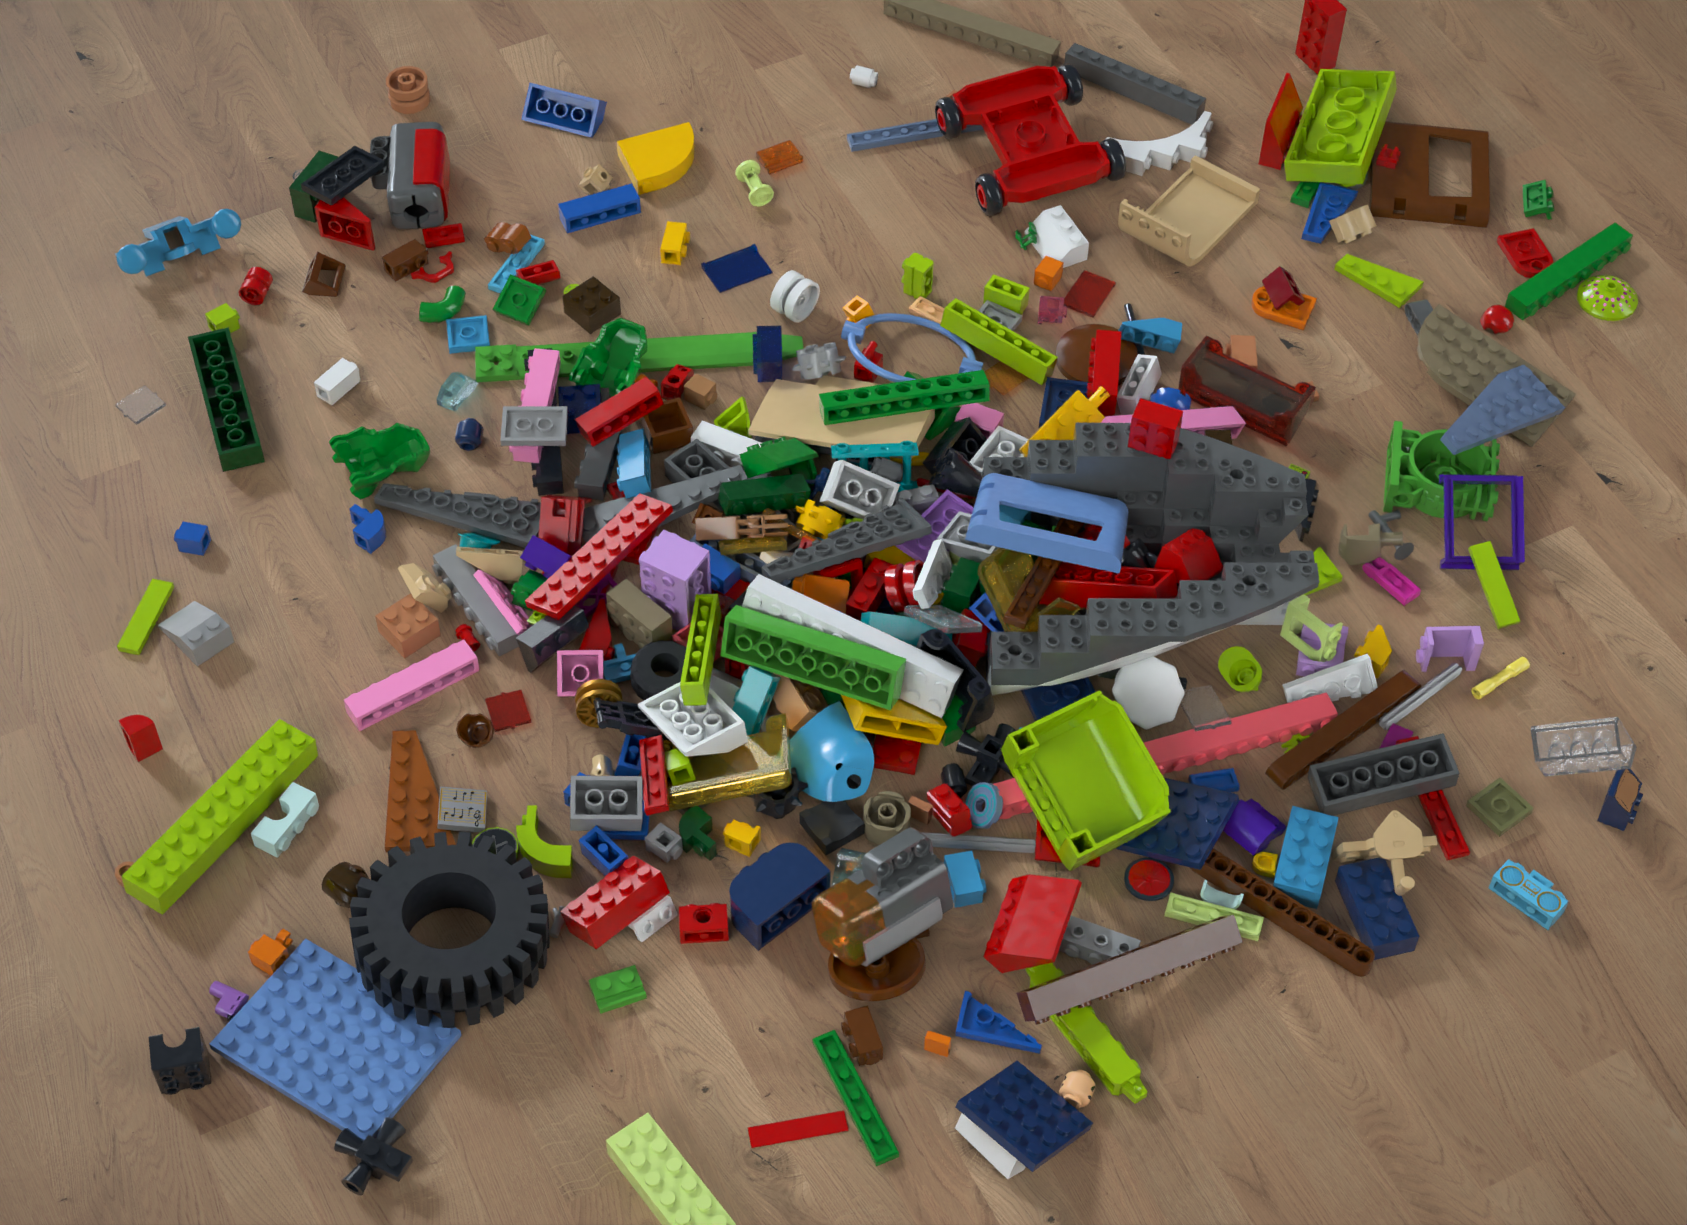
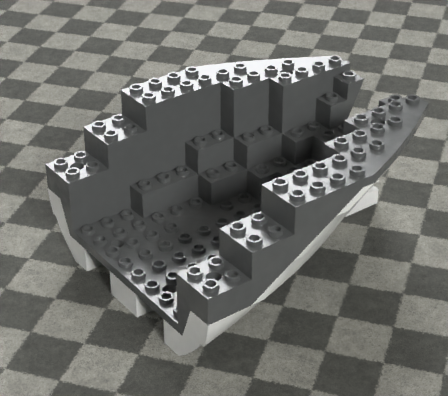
(1206, 486)

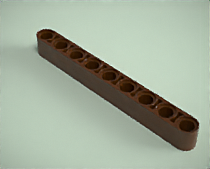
(1341, 730)
(1290, 915)

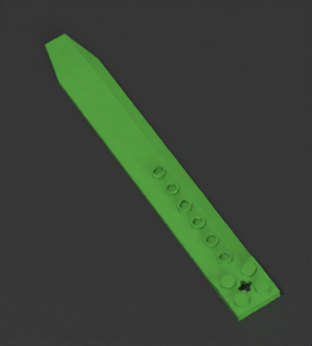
(661, 355)

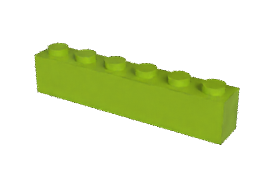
(998, 341)
(700, 650)

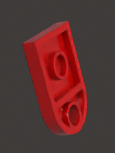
(1525, 251)

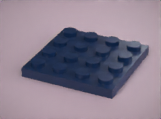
(1189, 829)
(1024, 1115)

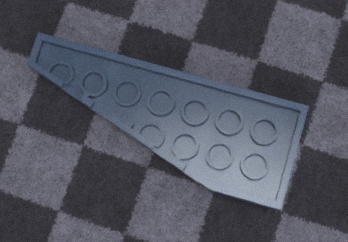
(1504, 406)

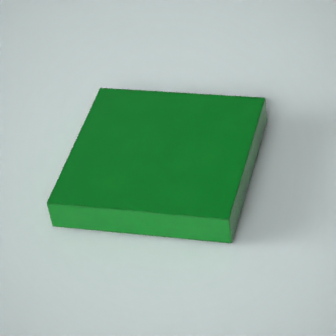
(519, 300)

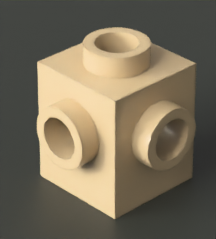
(595, 180)

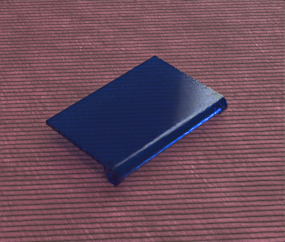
(736, 268)

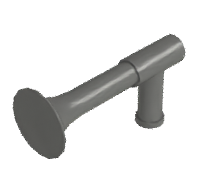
(1401, 551)

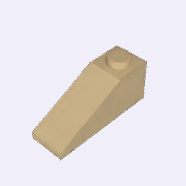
(499, 563)

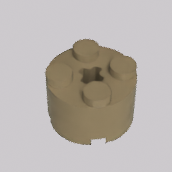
(885, 816)

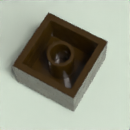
(591, 305)

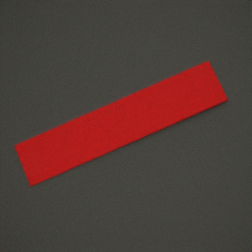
(797, 1129)

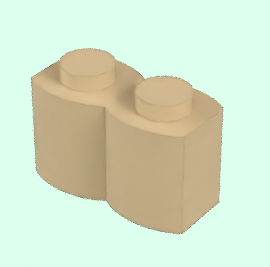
(1353, 223)

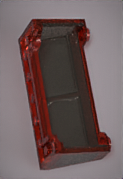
(1260, 399)

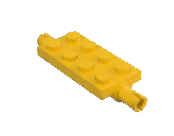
(1075, 410)

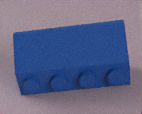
(563, 110)

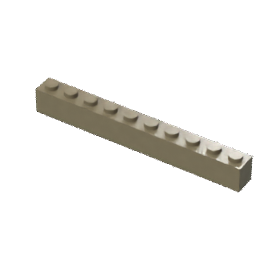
(976, 29)

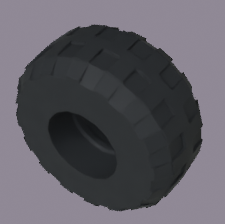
(653, 658)

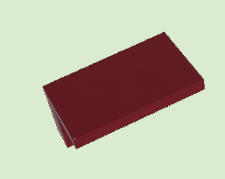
(1282, 288)

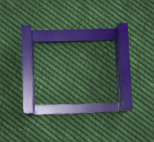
(1517, 520)

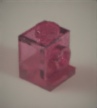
(1051, 309)

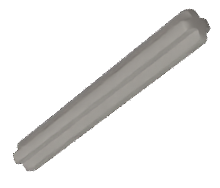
(1420, 696)
(982, 842)

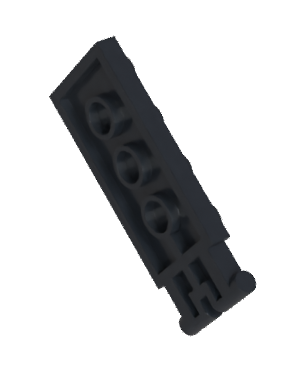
(625, 717)

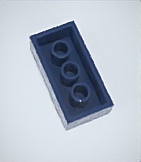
(1375, 908)

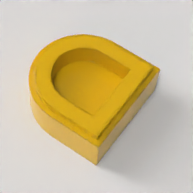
(1265, 864)

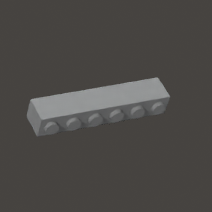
(476, 603)

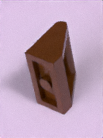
(317, 288)

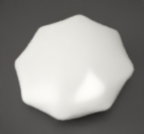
(1148, 692)

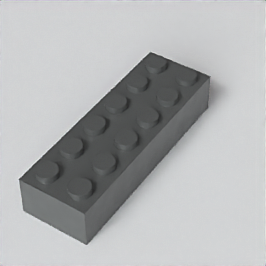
(1383, 775)

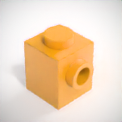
(857, 310)

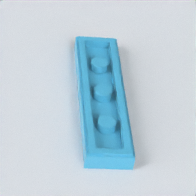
(515, 262)

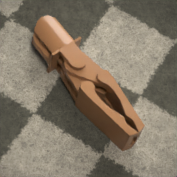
(729, 527)

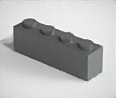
(597, 468)

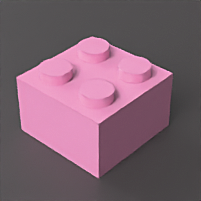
(577, 668)

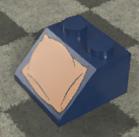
(1620, 800)

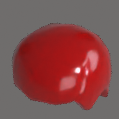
(1497, 318)

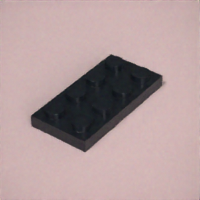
(343, 175)

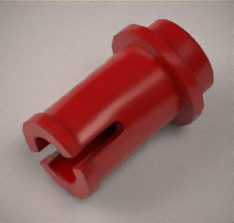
(465, 633)

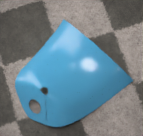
(822, 745)

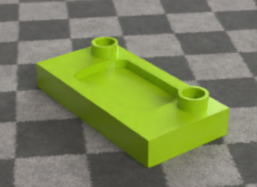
(1340, 126)

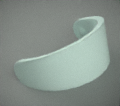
(1220, 898)

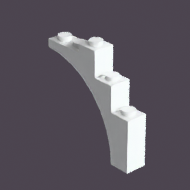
(1169, 150)

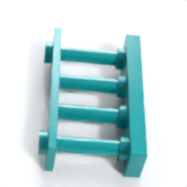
(863, 451)

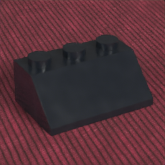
(961, 436)
(551, 635)

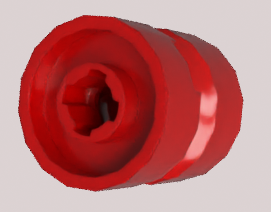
(255, 286)

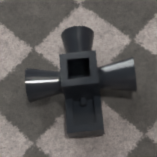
(988, 754)
(373, 1155)

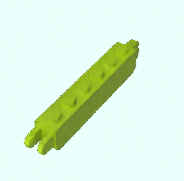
(1095, 1043)

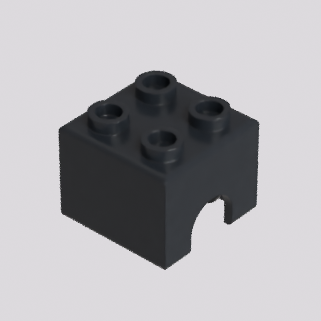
(182, 1065)

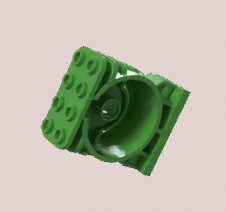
(1408, 488)

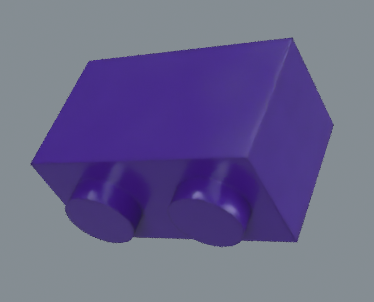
(543, 556)

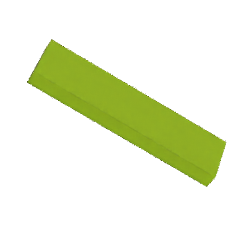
(1494, 584)
(145, 617)

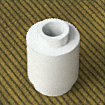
(863, 76)

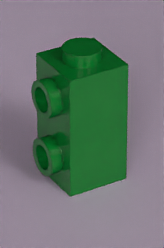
(525, 587)

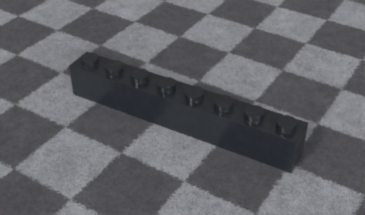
(549, 469)

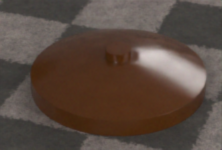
(1074, 353)
(882, 979)

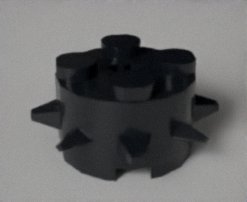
(781, 801)

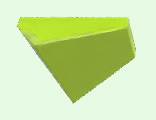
(735, 418)

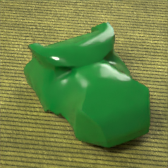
(612, 357)
(377, 454)

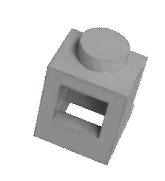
(664, 843)

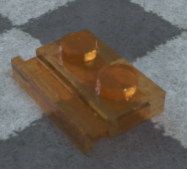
(779, 157)

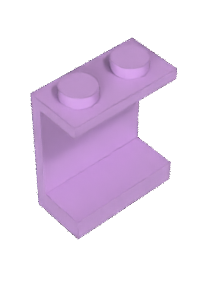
(1451, 642)
(1305, 665)

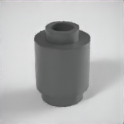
(886, 469)

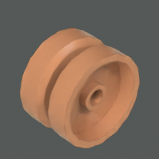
(408, 89)

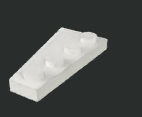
(933, 575)
(1342, 680)

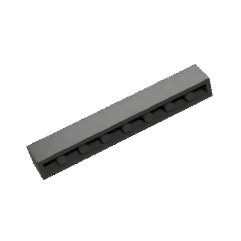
(1136, 84)

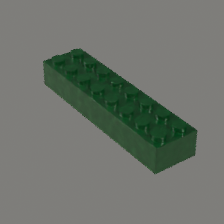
(226, 399)

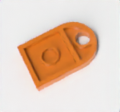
(1288, 314)

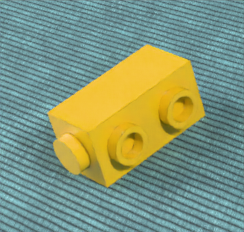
(674, 243)

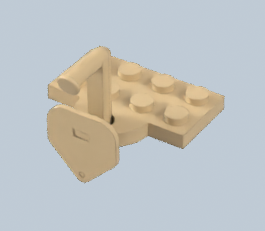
(1392, 841)

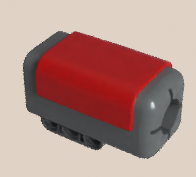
(414, 174)

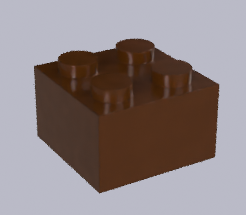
(668, 426)

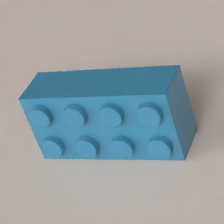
(1305, 855)

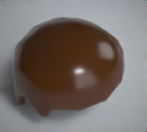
(475, 730)

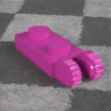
(1392, 580)

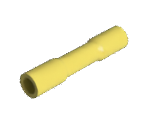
(1490, 684)

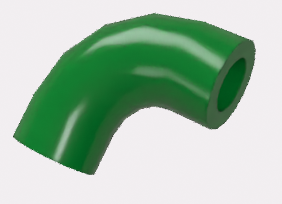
(443, 309)

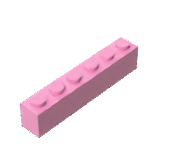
(539, 391)
(411, 685)

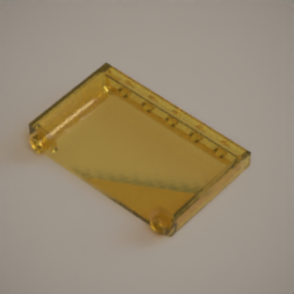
(750, 769)

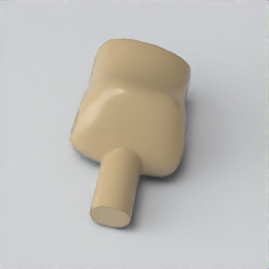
(602, 766)

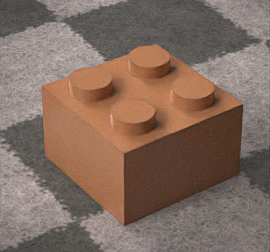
(407, 625)

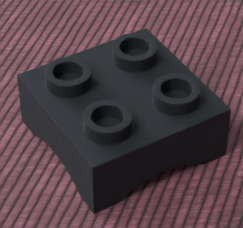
(831, 825)

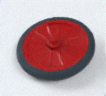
(1149, 879)

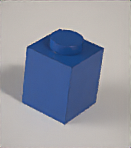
(192, 538)

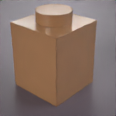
(700, 391)

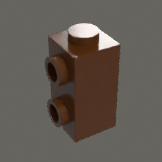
(405, 260)
(863, 1036)

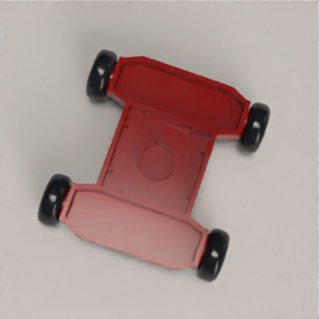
(1029, 135)

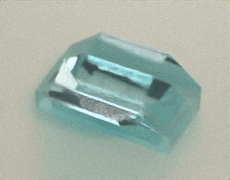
(455, 390)

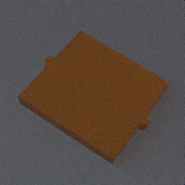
(1004, 377)

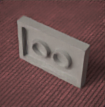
(534, 426)

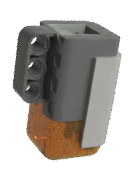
(885, 902)

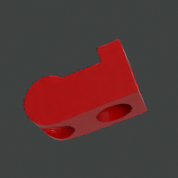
(674, 382)

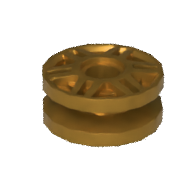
(588, 692)

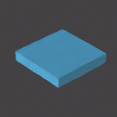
(467, 333)

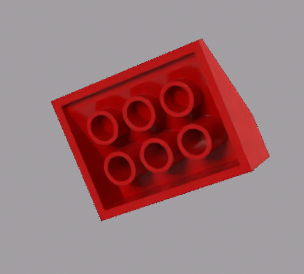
(1281, 125)
(1031, 922)

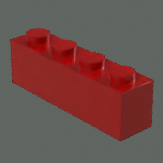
(619, 411)

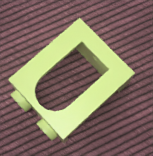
(1296, 616)

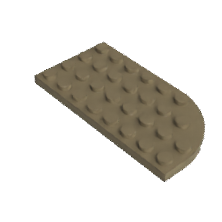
(1468, 360)

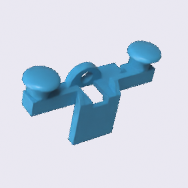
(201, 235)

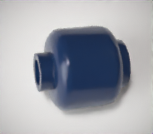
(469, 434)

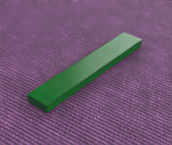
(855, 1098)

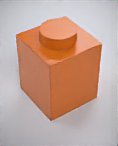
(1048, 273)

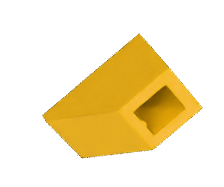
(1377, 648)

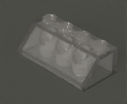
(1582, 747)

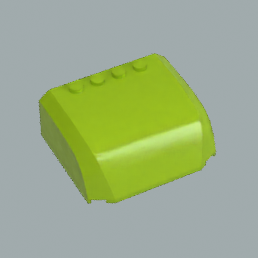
(1087, 778)

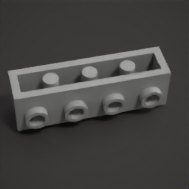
(1094, 942)

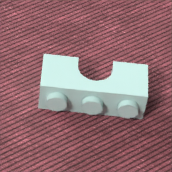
(276, 835)

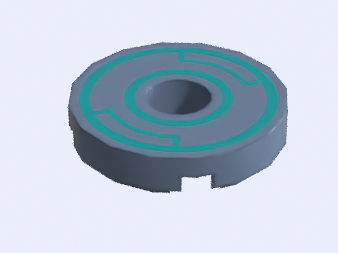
(993, 805)

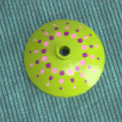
(1607, 297)

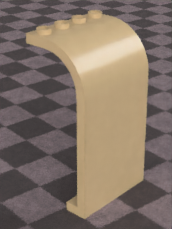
(1191, 213)

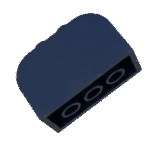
(776, 892)

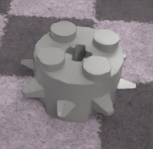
(818, 361)

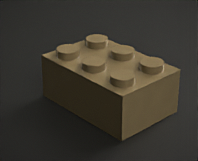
(637, 615)

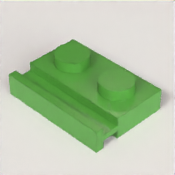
(617, 989)

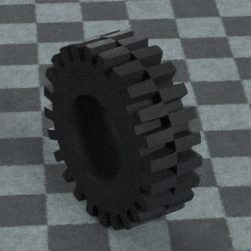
(460, 977)

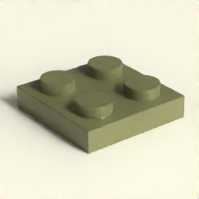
(1499, 806)

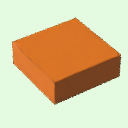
(937, 1043)

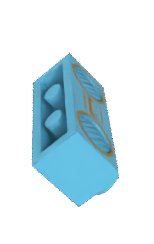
(1529, 893)

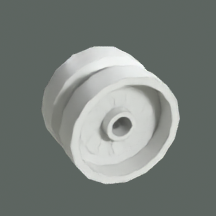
(794, 296)

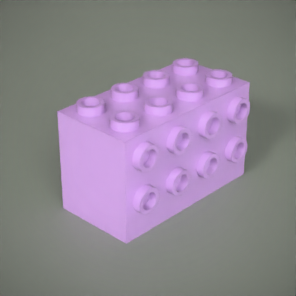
(673, 575)

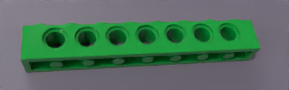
(904, 397)

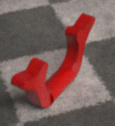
(433, 278)

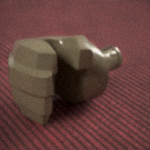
(1366, 548)

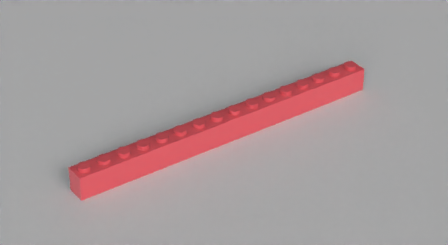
(1198, 747)

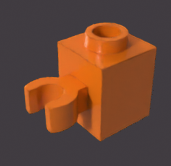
(270, 953)

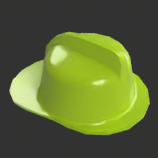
(1240, 669)

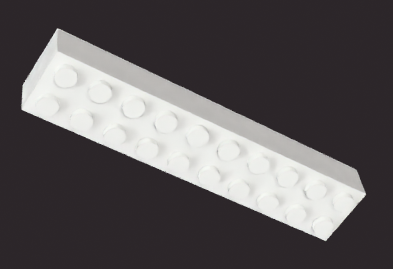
(926, 679)

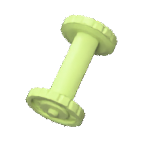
(759, 193)

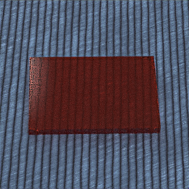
(1088, 293)

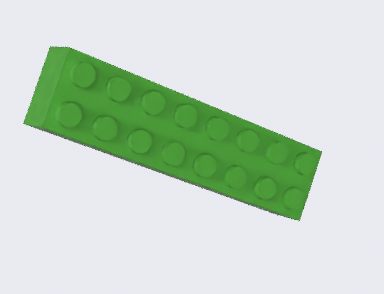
(813, 657)

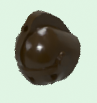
(342, 881)

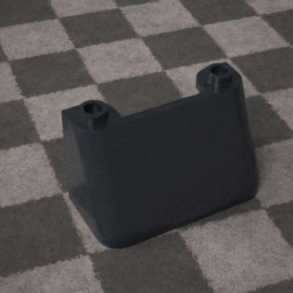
(972, 687)

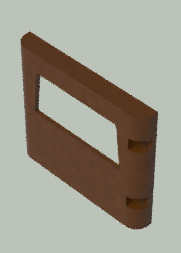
(1408, 184)

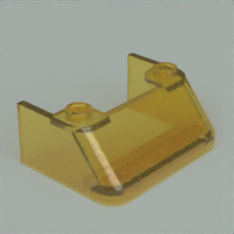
(1002, 578)

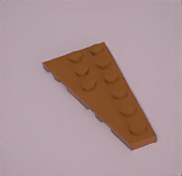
(411, 796)

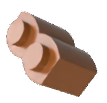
(507, 238)

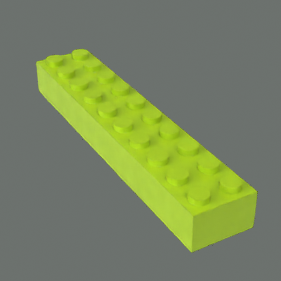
(219, 816)

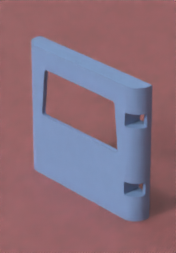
(1051, 500)

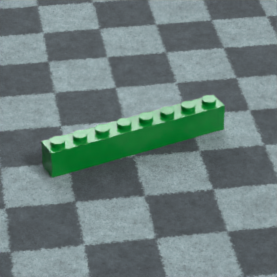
(1568, 271)

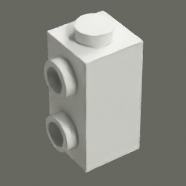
(337, 381)

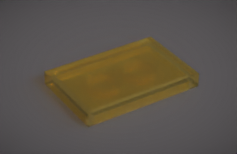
(752, 545)

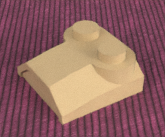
(425, 587)

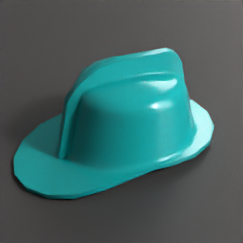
(476, 541)

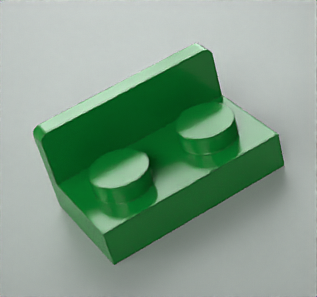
(1538, 199)

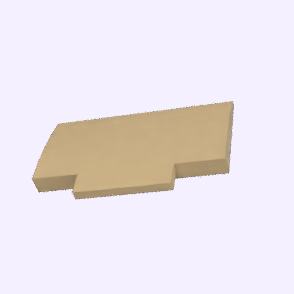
(794, 412)

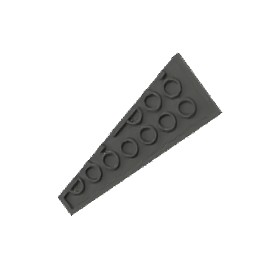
(683, 497)
(479, 513)
(878, 531)

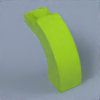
(545, 858)

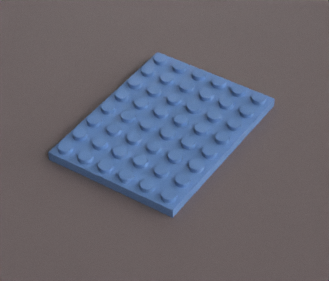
(331, 1043)

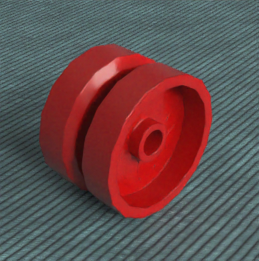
(900, 582)

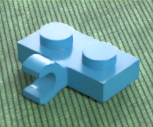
(620, 667)

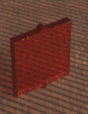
(508, 710)

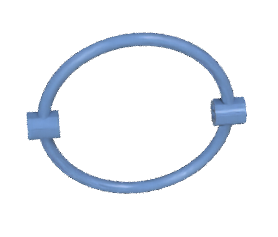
(855, 332)

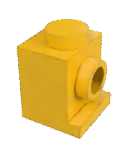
(742, 837)

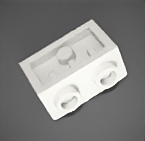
(654, 918)

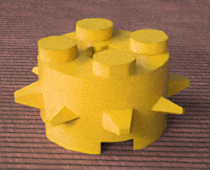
(818, 519)

